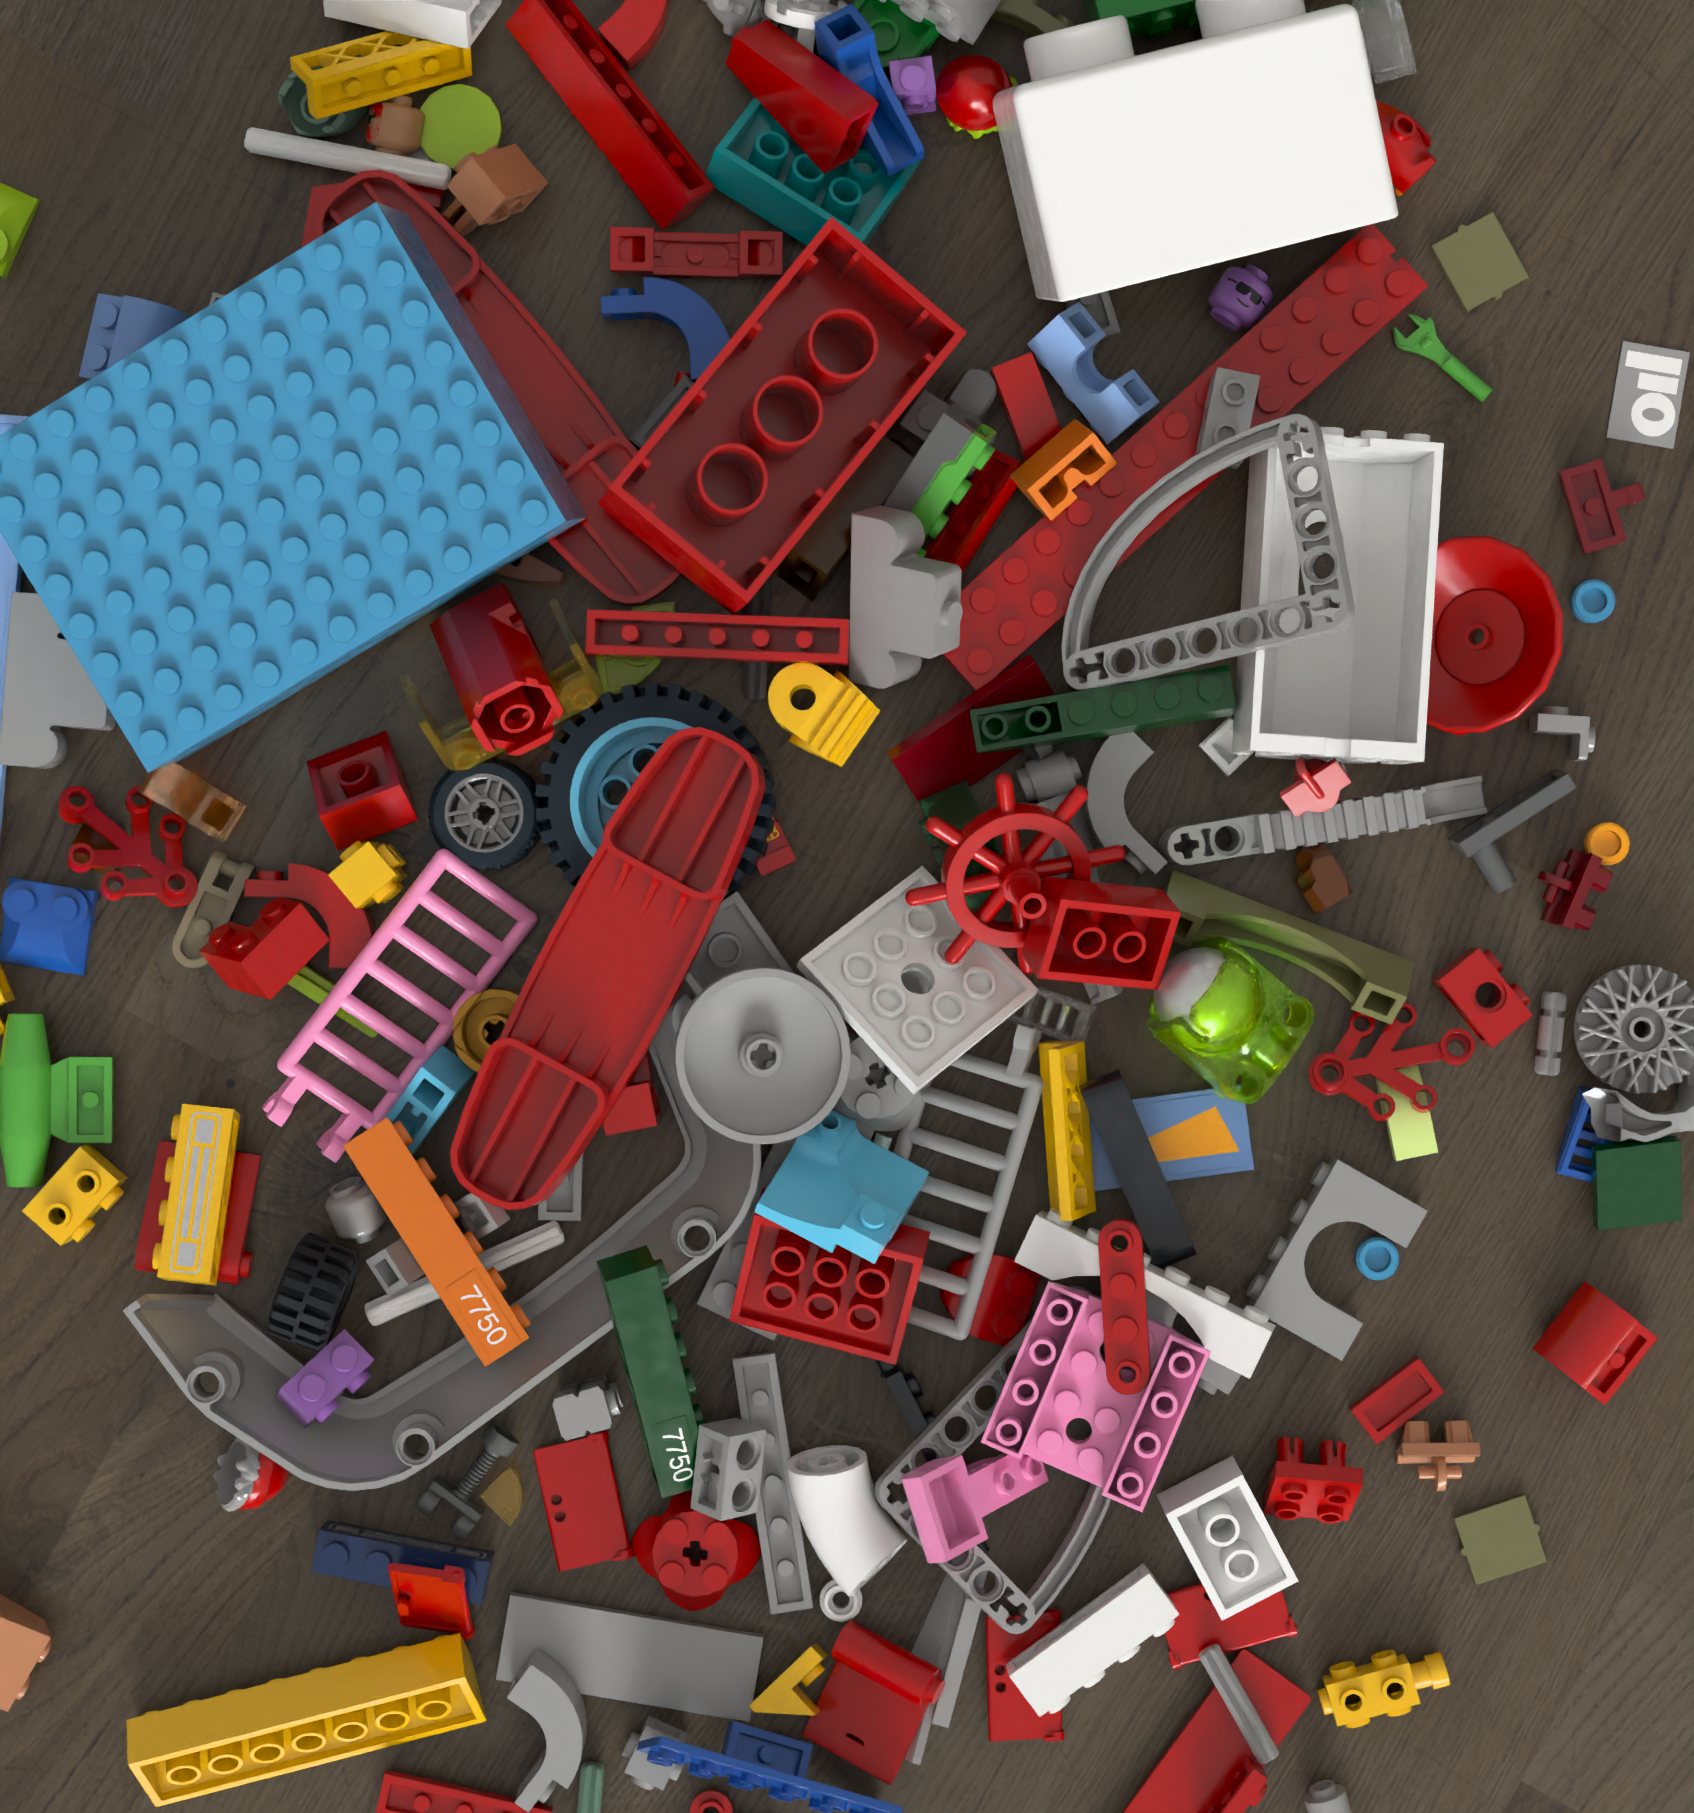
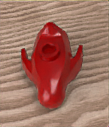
(1405, 147)

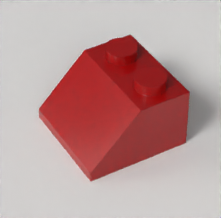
(361, 791)

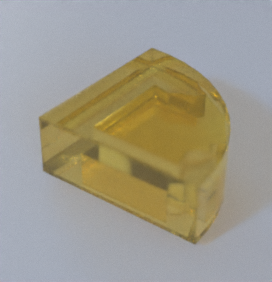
(505, 1495)

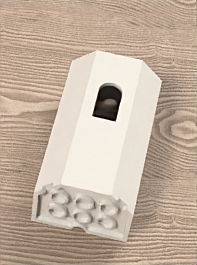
(1366, 686)

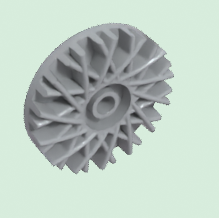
(1607, 1023)

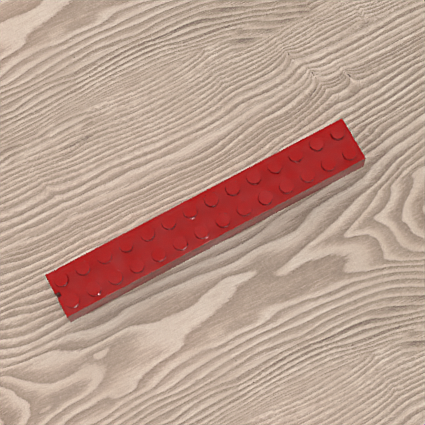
(1291, 353)

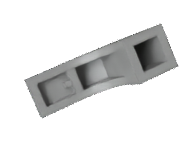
(1104, 808)
(398, 1268)
(557, 1705)

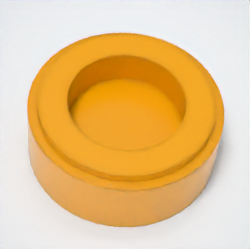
(1608, 842)

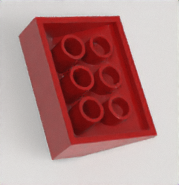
(829, 1296)

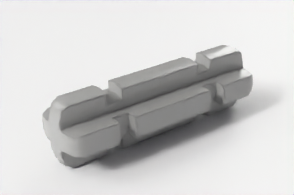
(1550, 1033)

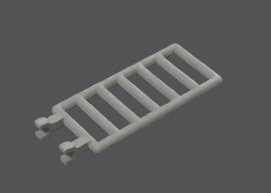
(1007, 1165)

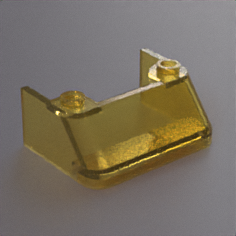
(456, 743)

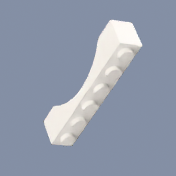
(1230, 1333)

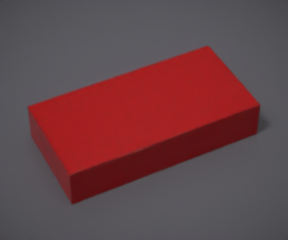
(1396, 1400)

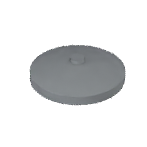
(762, 1055)

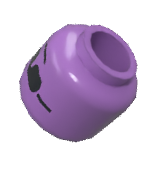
(1240, 297)

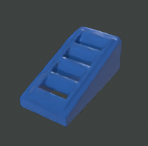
(1575, 1130)

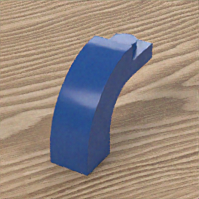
(677, 307)

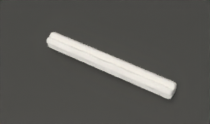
(346, 157)
(500, 1256)

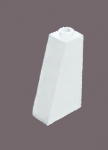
(435, 20)

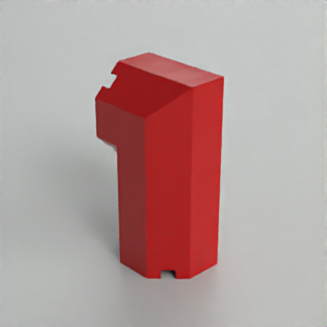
(498, 672)

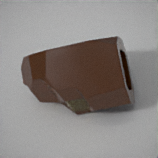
(1320, 878)

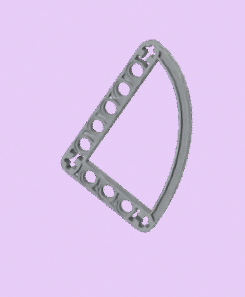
(1267, 616)
(975, 1560)

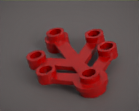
(132, 851)
(1383, 1063)

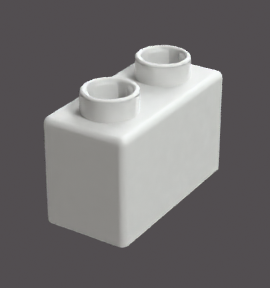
(1192, 147)

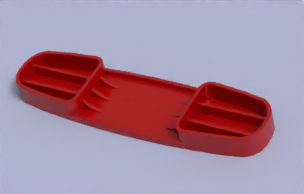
(552, 393)
(609, 969)

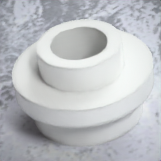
(837, 1612)

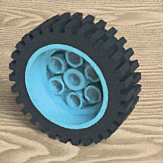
(605, 751)

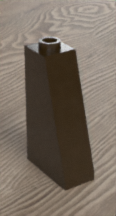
(829, 537)

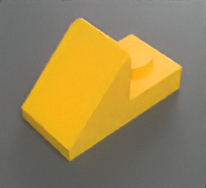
(785, 1695)

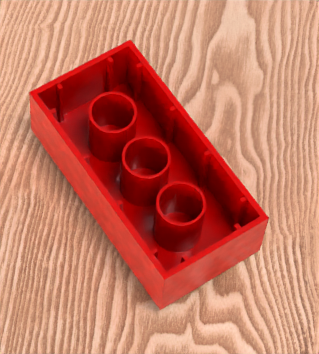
(782, 417)

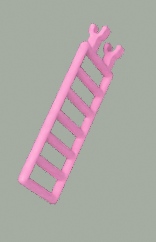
(353, 1114)

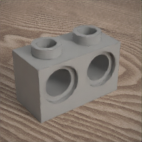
(1227, 407)
(728, 1468)

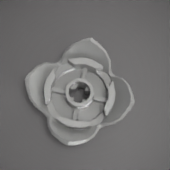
(880, 1105)

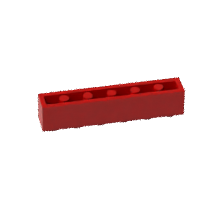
(611, 108)
(717, 637)

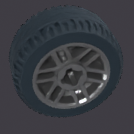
(510, 831)

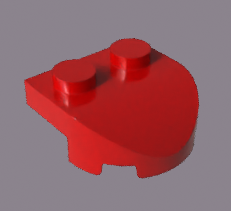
(1003, 1299)

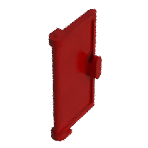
(582, 1486)
(432, 1598)
(1202, 1626)
(1008, 1710)

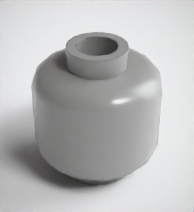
(355, 1210)

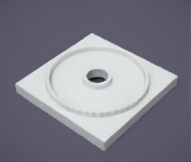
(907, 1030)

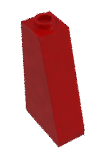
(802, 93)

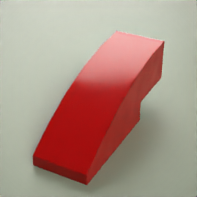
(1025, 404)

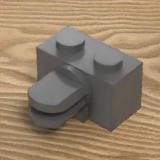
(972, 391)

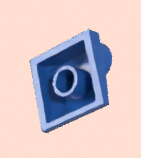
(47, 925)

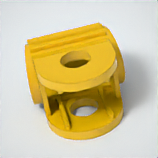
(833, 722)

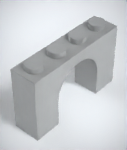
(1337, 1196)

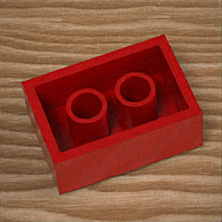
(1101, 933)

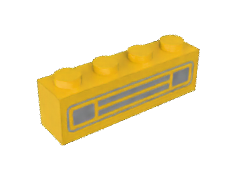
(197, 1194)

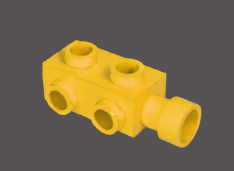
(1371, 1684)

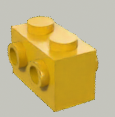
(369, 873)
(76, 1195)

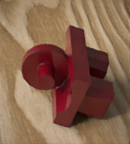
(1569, 888)

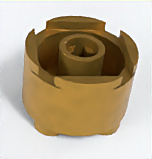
(472, 1020)

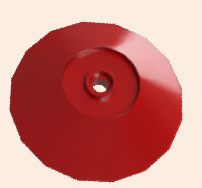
(1514, 603)

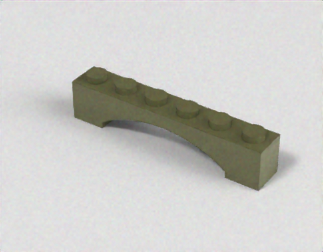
(1366, 975)

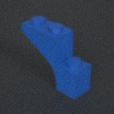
(850, 48)

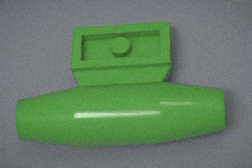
(46, 1099)

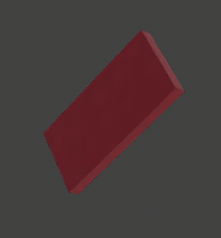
(946, 748)

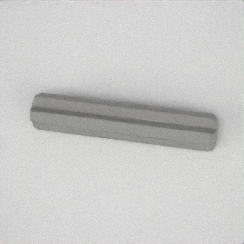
(1238, 1704)

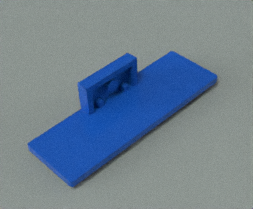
(762, 1761)

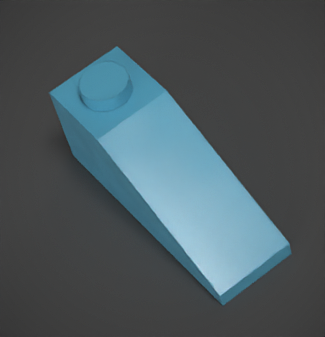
(430, 1095)

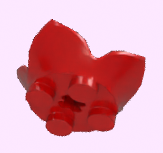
(690, 1582)

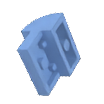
(123, 327)

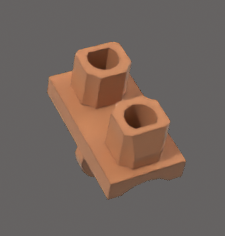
(1457, 1448)

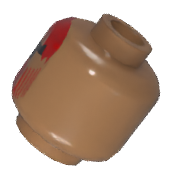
(395, 126)

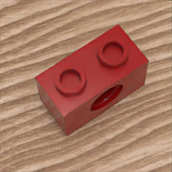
(1459, 985)

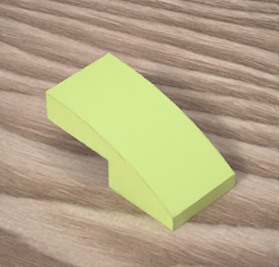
(1408, 1130)

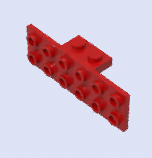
(1210, 1760)

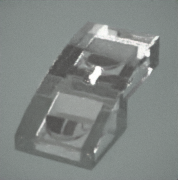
(1385, 39)

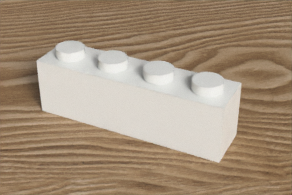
(1092, 1641)

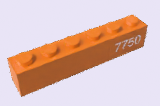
(436, 1241)

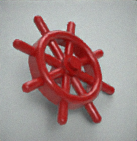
(1013, 874)

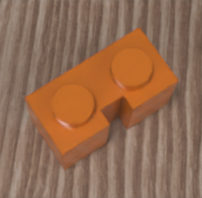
(1060, 466)

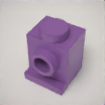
(914, 84)

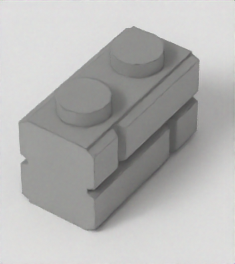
(587, 1406)

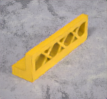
(379, 75)
(1067, 1129)

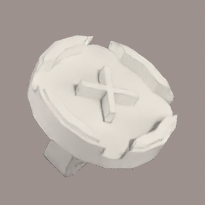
(801, 16)

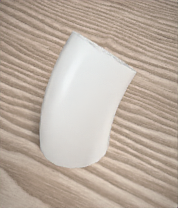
(842, 1514)

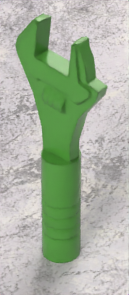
(1426, 343)

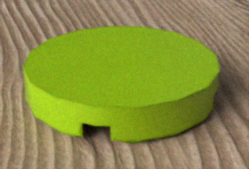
(458, 123)

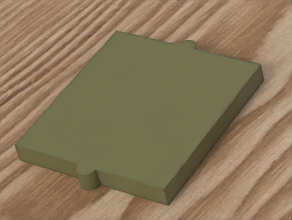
(1479, 262)
(1499, 1539)

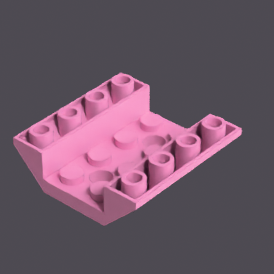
(1064, 1378)

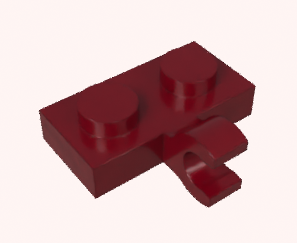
(1595, 505)

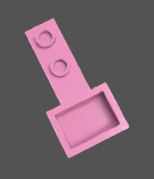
(954, 1497)

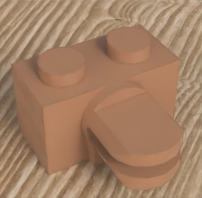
(492, 187)

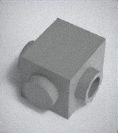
(643, 1772)

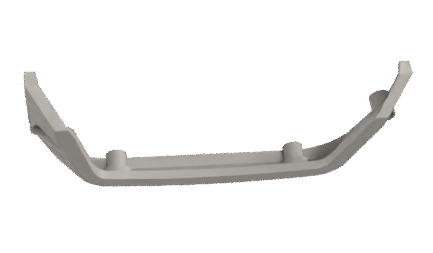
(452, 1391)

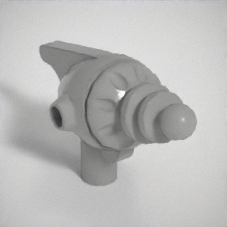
(742, 13)

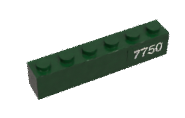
(653, 1365)

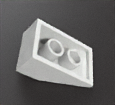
(1227, 1538)

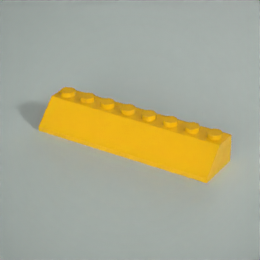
(305, 1720)

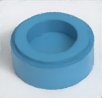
(1592, 601)
(1376, 1258)

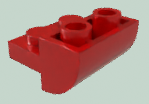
(1595, 1342)

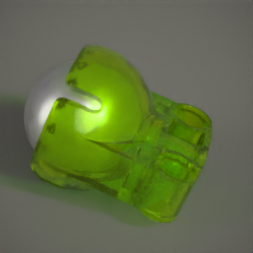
(1228, 1018)

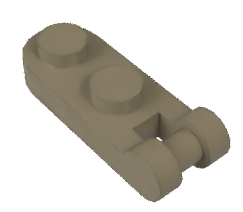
(210, 907)

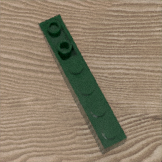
(1105, 711)

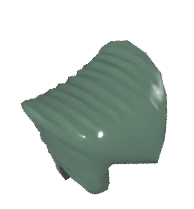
(294, 98)

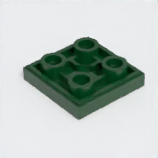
(1636, 1183)

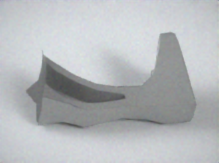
(1620, 1119)

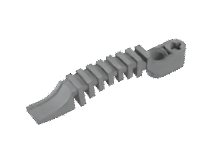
(1345, 820)

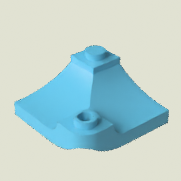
(842, 1189)

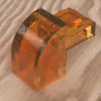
(194, 799)

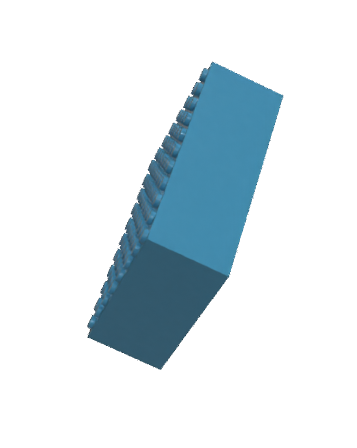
(275, 486)

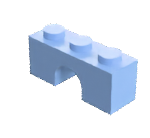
(1067, 353)

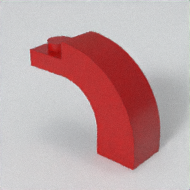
(634, 29)
(347, 926)

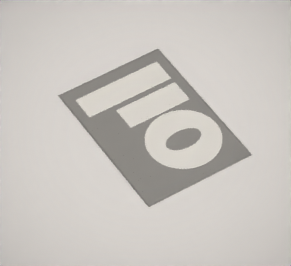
(1648, 394)

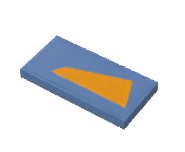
(1190, 1136)

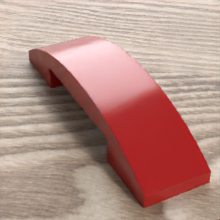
(696, 254)

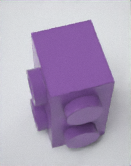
(318, 1385)

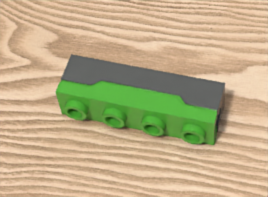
(941, 469)

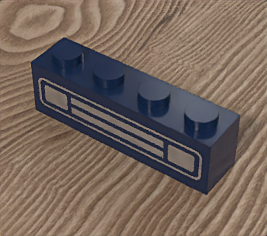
(365, 1553)

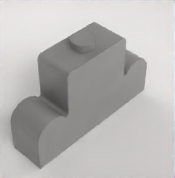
(898, 600)
(43, 689)

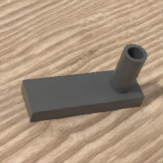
(1479, 836)

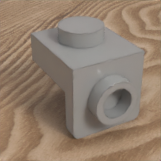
(1559, 722)

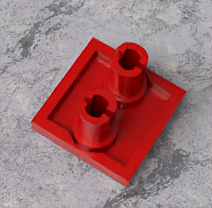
(1312, 1489)

